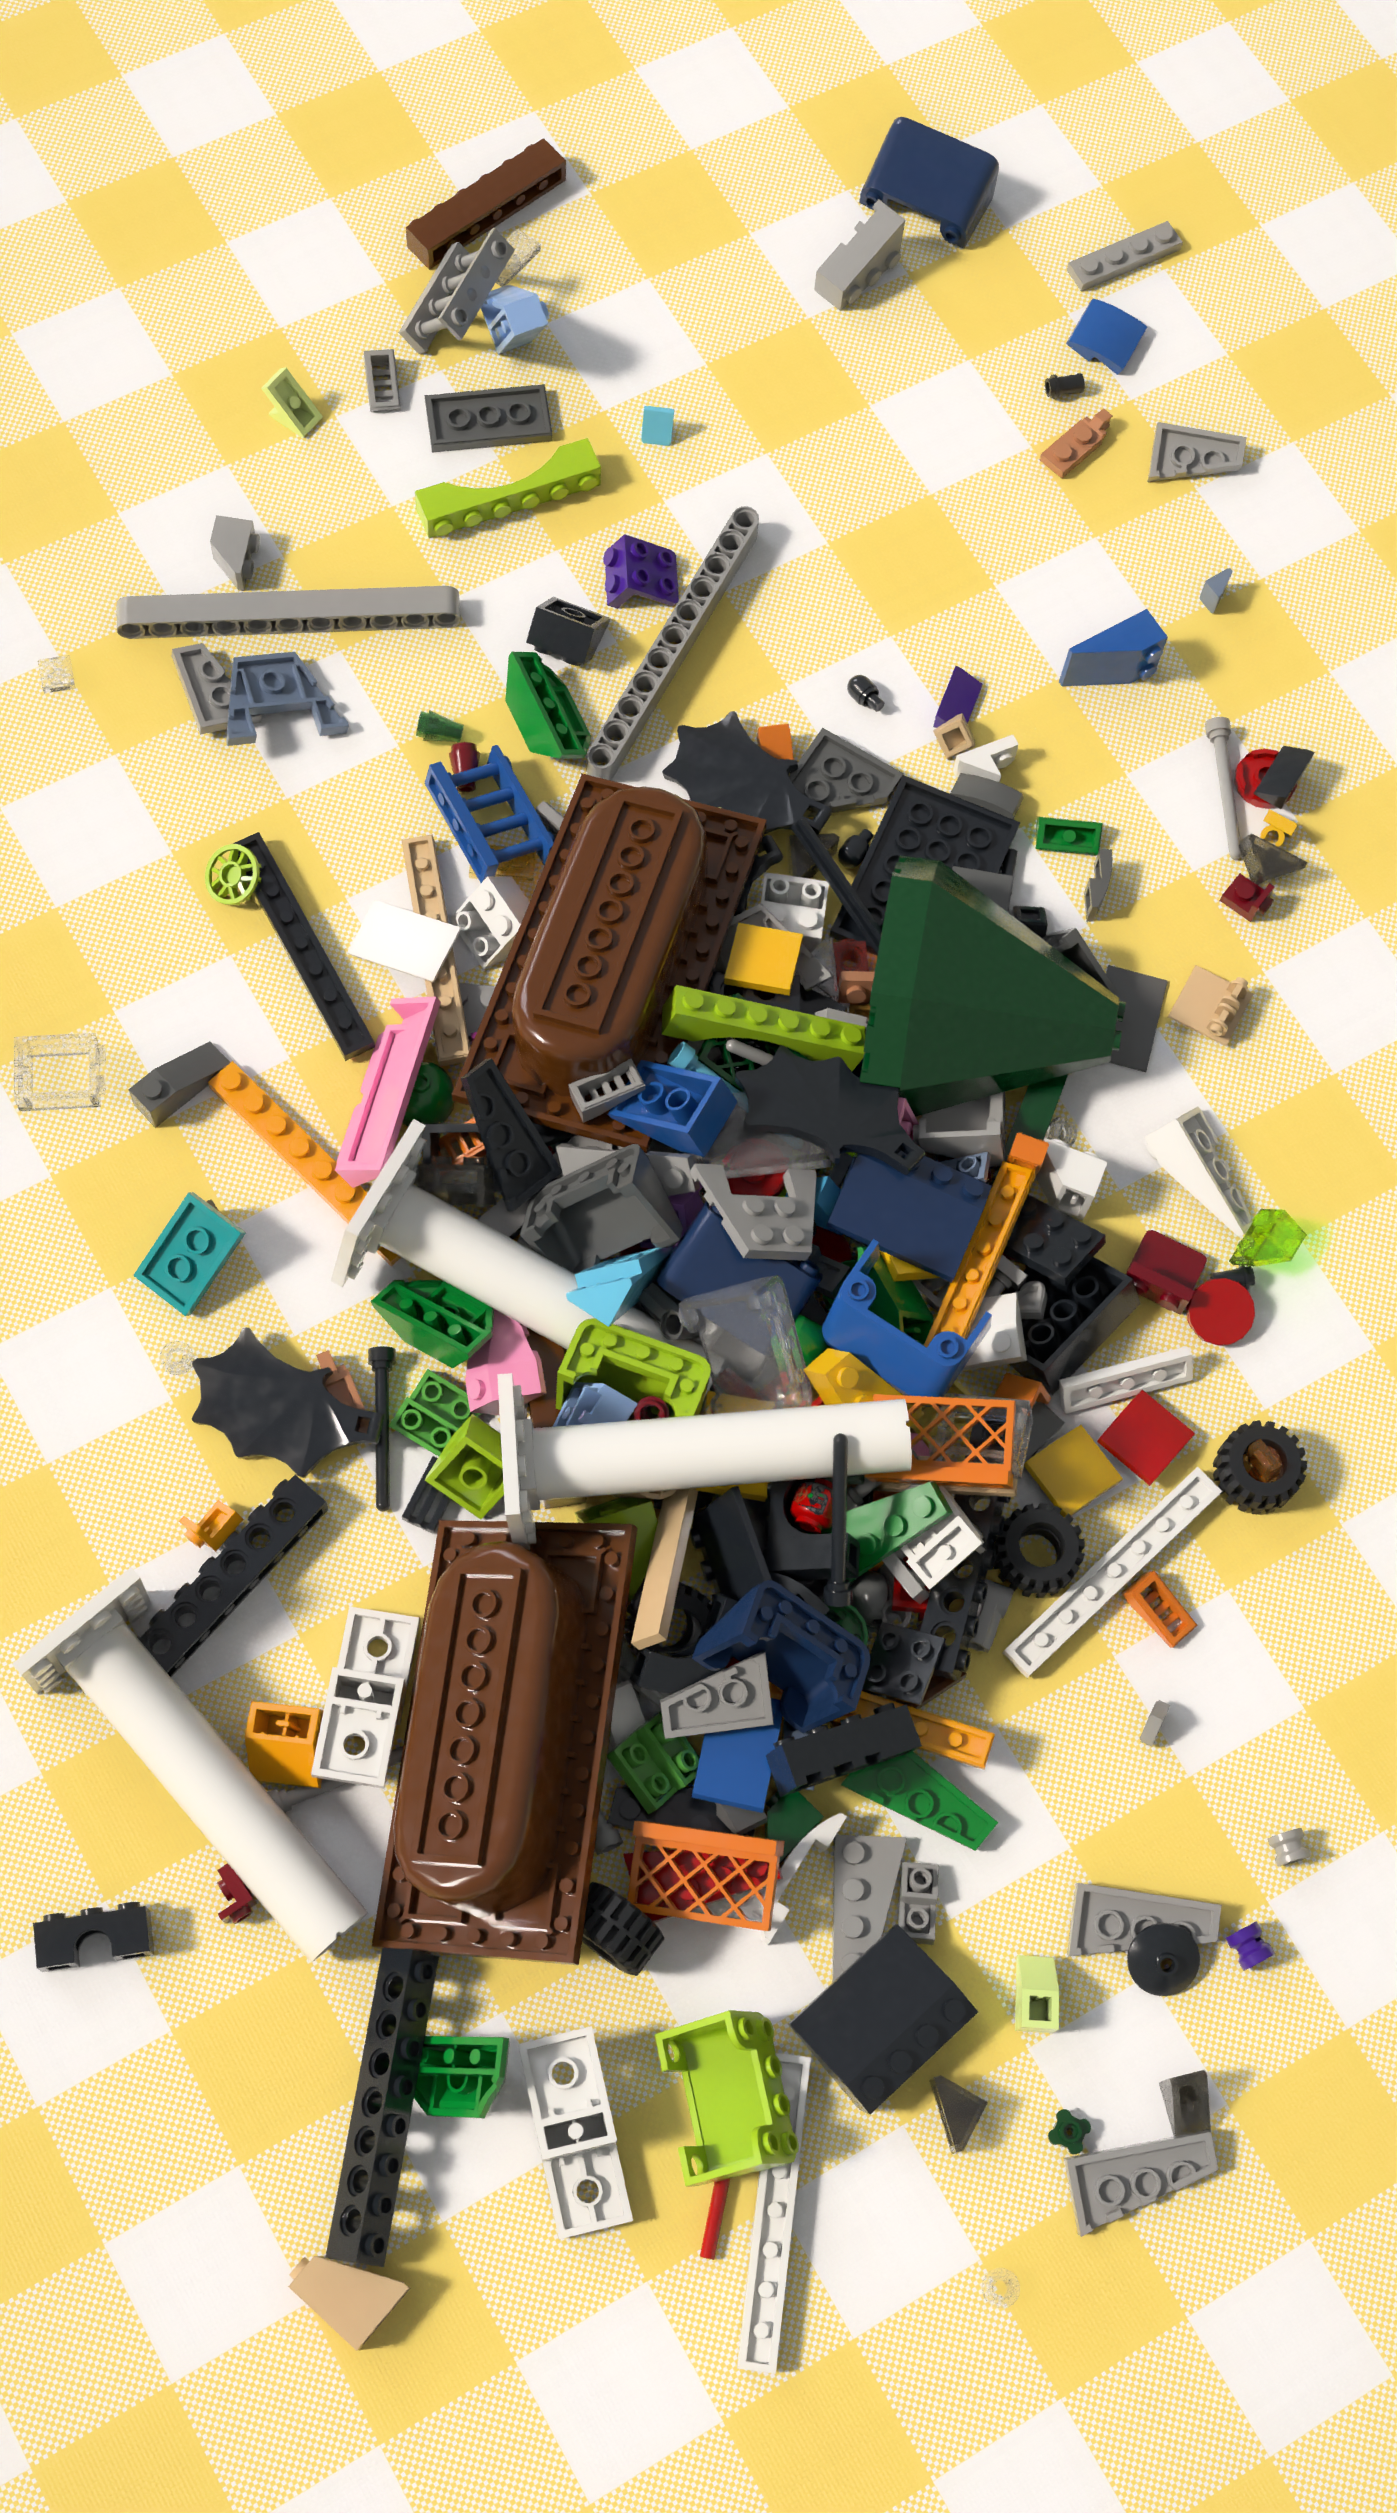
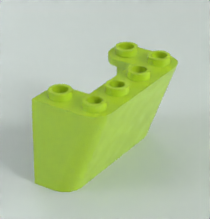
(731, 2095)

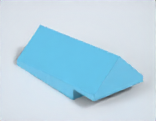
(617, 1283)

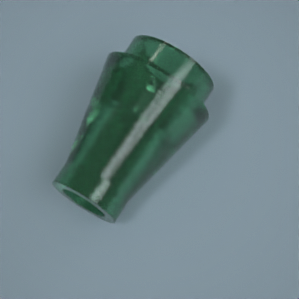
(438, 728)

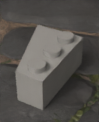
(863, 259)

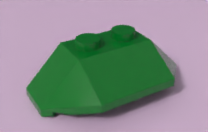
(544, 709)
(436, 1318)
(461, 2075)

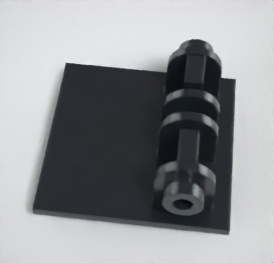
(902, 1663)

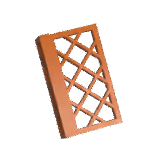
(956, 1473)
(708, 1842)

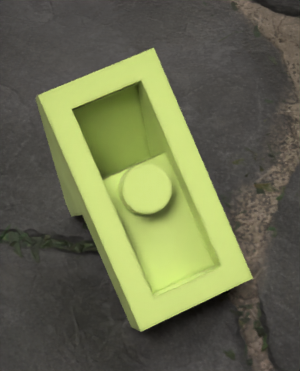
(291, 403)

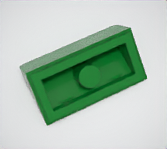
(1068, 835)

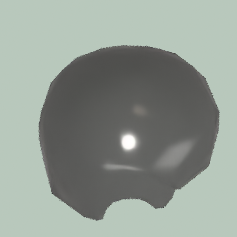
(870, 1596)

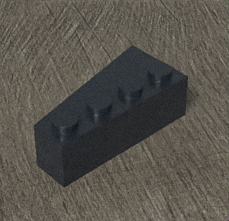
(842, 1749)

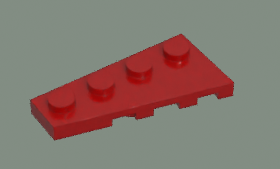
(701, 1882)

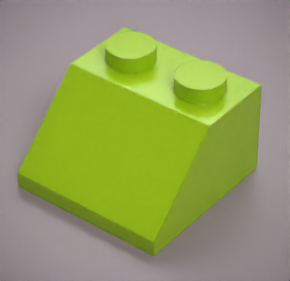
(471, 1467)

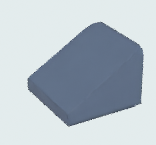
(1214, 589)

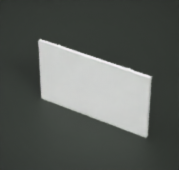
(404, 941)

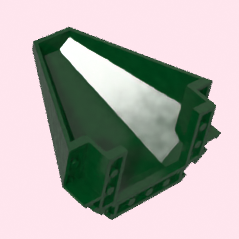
(974, 997)

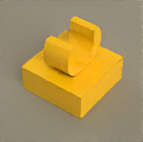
(1280, 825)

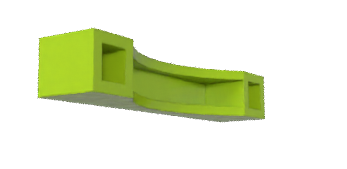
(453, 507)
(708, 1015)

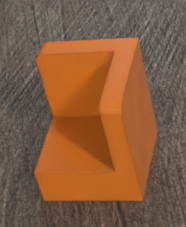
(1022, 1388)

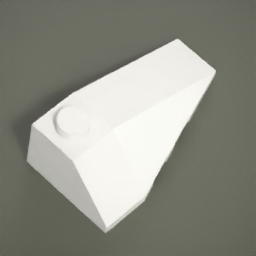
(1189, 1156)
(1005, 1338)

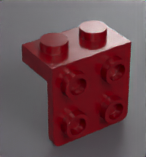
(1166, 1271)

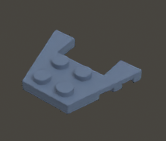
(276, 685)

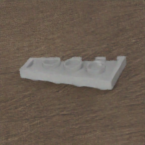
(671, 1168)
(862, 1893)
(1112, 1917)
(1126, 2177)

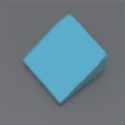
(657, 425)

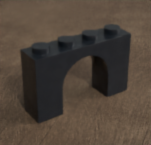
(797, 1553)

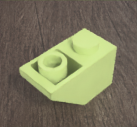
(1036, 1995)

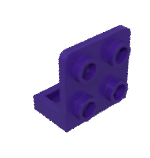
(640, 569)

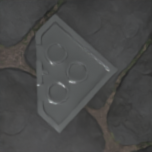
(843, 775)

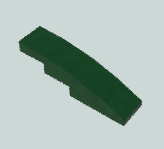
(1036, 1111)

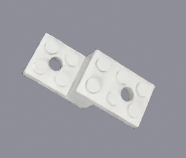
(365, 1697)
(575, 2132)

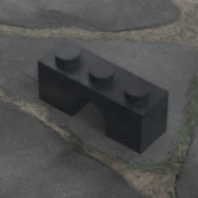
(60, 1937)

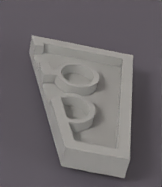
(1193, 452)
(205, 687)
(722, 1702)

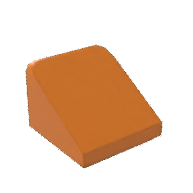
(776, 741)

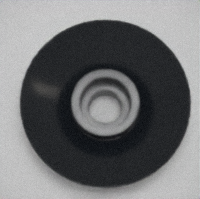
(1153, 1946)

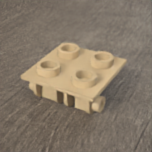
(1211, 1004)

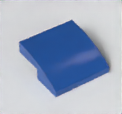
(1107, 335)

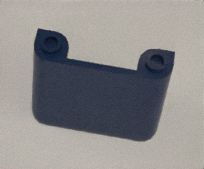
(933, 177)
(710, 1261)
(805, 1653)

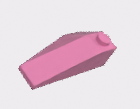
(503, 1354)

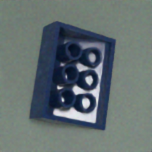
(913, 1216)

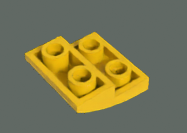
(1073, 1471)

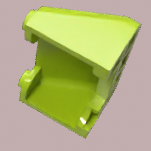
(634, 1368)

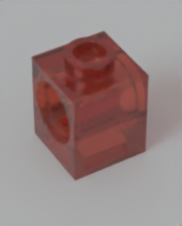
(853, 951)

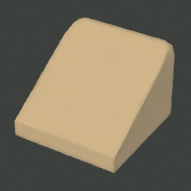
(954, 736)

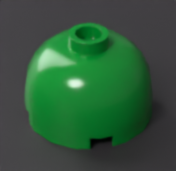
(431, 1096)

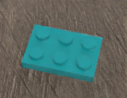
(189, 1254)

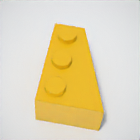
(845, 1379)

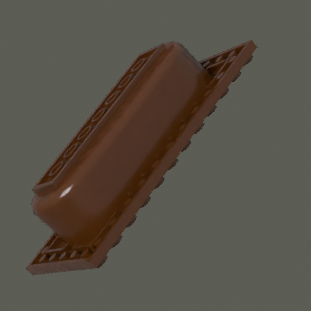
(617, 920)
(507, 1742)

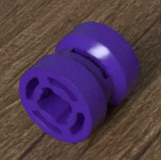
(1250, 1946)

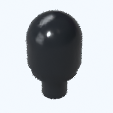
(864, 692)
(854, 849)

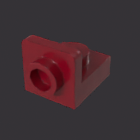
(1247, 897)
(235, 1888)

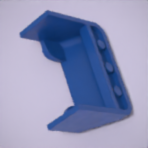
(887, 1350)

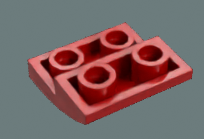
(1145, 1437)

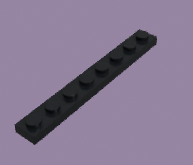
(307, 954)

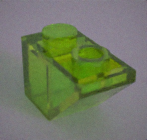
(1269, 1240)

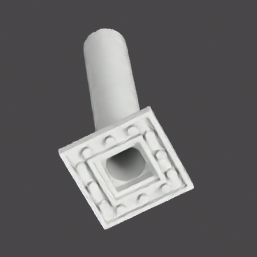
(469, 1254)
(687, 1451)
(194, 1764)

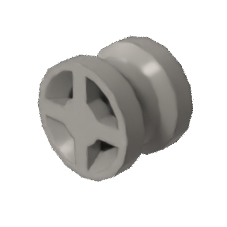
(1289, 1847)

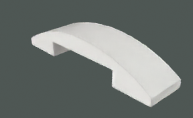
(819, 1837)

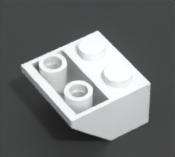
(797, 904)
(491, 919)
(1070, 1178)

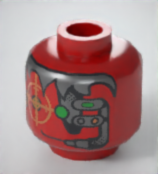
(813, 1506)

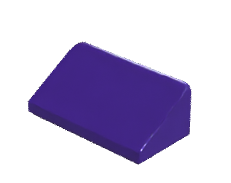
(959, 697)

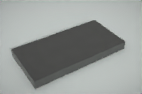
(488, 418)

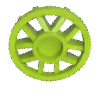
(232, 874)

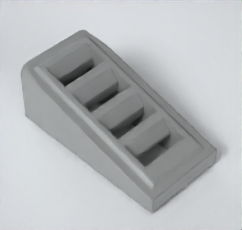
(381, 358)
(599, 1105)

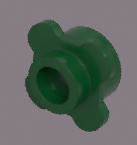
(1058, 2134)

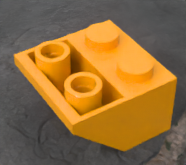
(283, 1743)

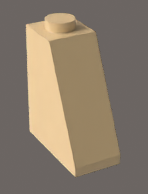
(346, 2297)

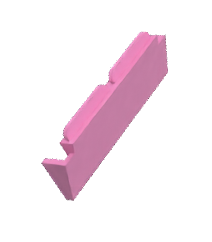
(386, 1091)

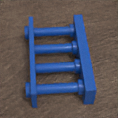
(472, 834)

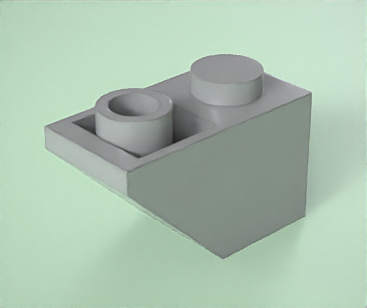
(232, 548)

